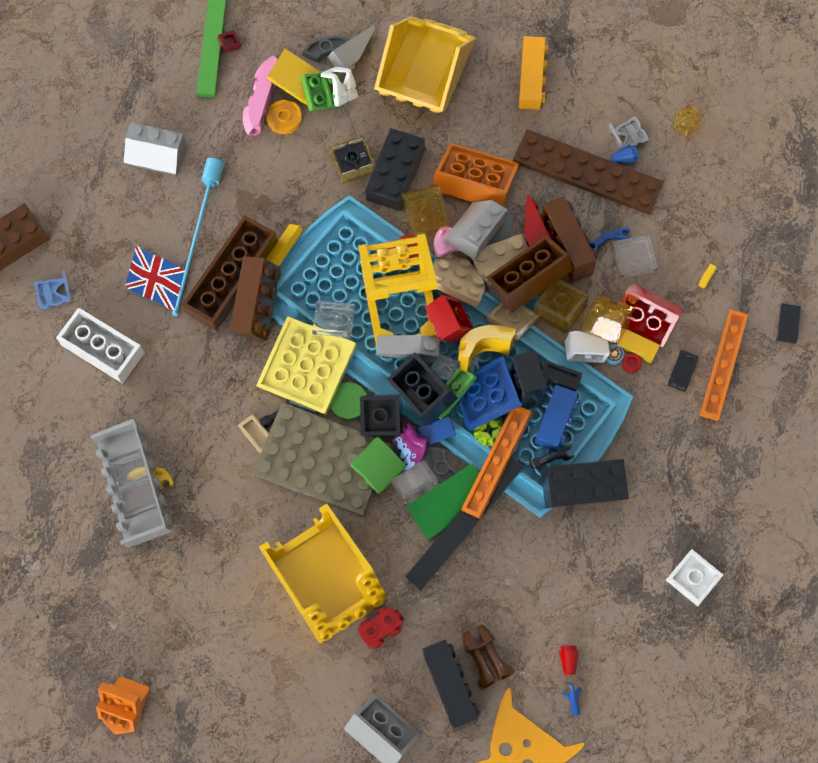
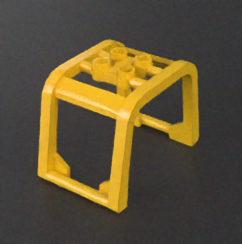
(393, 260)

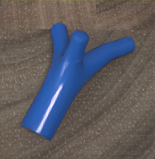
(573, 699)

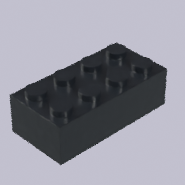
(395, 169)
(584, 483)
(450, 686)

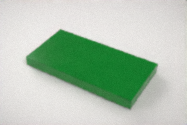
(443, 503)

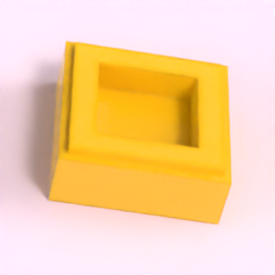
(707, 276)

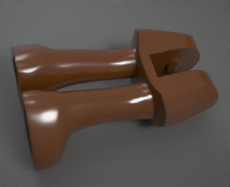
(501, 669)

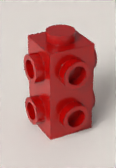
(380, 627)

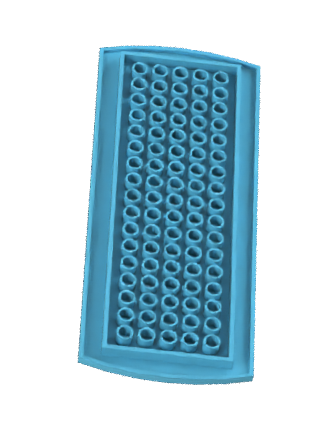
(328, 268)

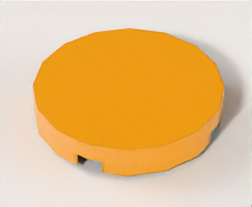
(284, 117)

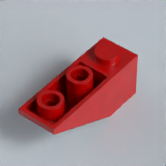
(534, 223)

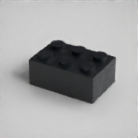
(529, 379)
(422, 388)

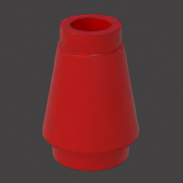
(569, 658)

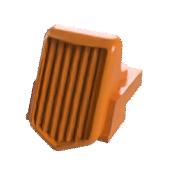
(122, 704)

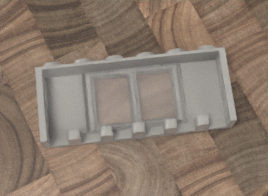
(132, 483)

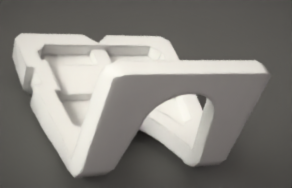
(343, 92)

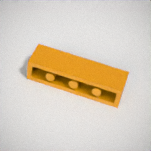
(532, 73)

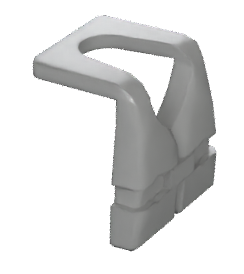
(631, 131)

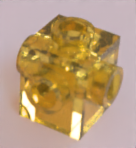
(687, 120)

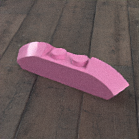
(255, 113)

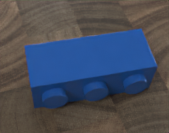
(557, 418)

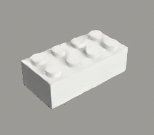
(100, 345)

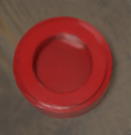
(631, 363)

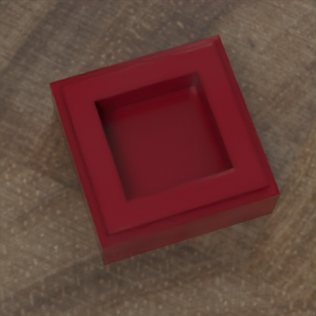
(229, 41)

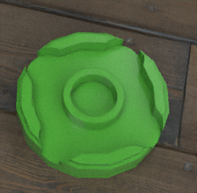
(347, 401)

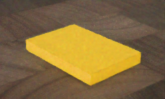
(288, 73)

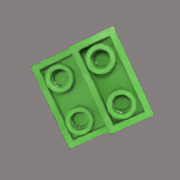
(319, 91)
(378, 465)

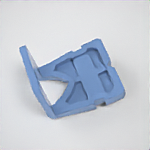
(48, 293)

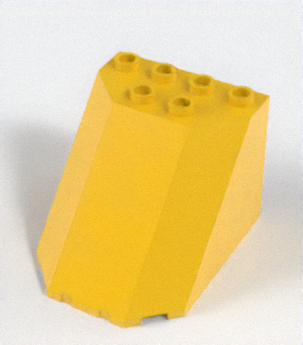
(423, 62)

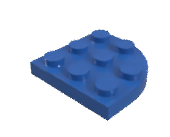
(489, 395)

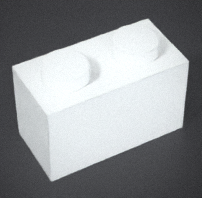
(586, 348)

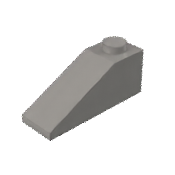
(351, 51)
(406, 345)

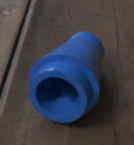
(625, 155)

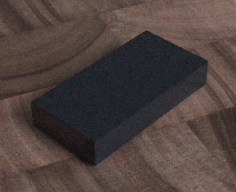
(788, 323)
(683, 370)
(561, 375)

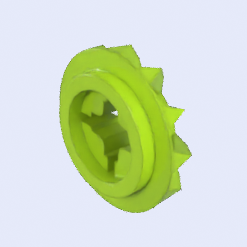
(484, 437)

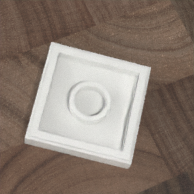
(694, 577)

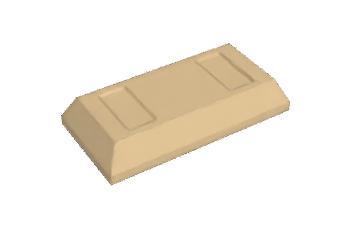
(254, 432)

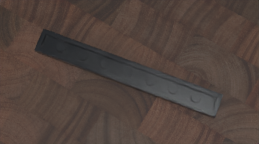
(456, 533)

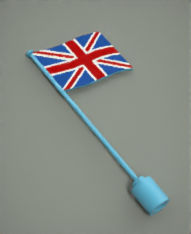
(159, 278)

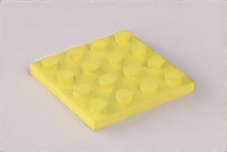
(306, 366)

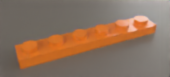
(723, 365)
(496, 462)

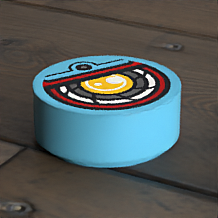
(616, 354)

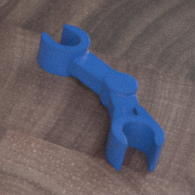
(617, 235)

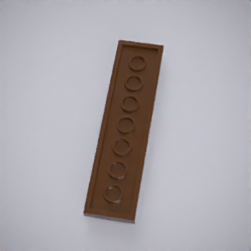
(588, 171)

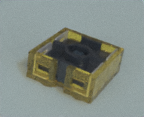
(352, 159)

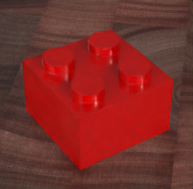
(448, 319)

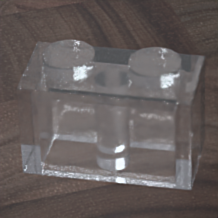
(414, 482)

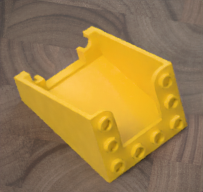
(326, 576)

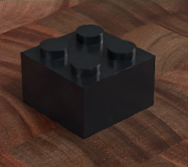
(381, 414)

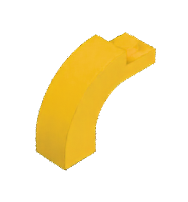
(485, 338)

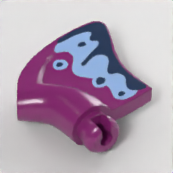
(410, 446)

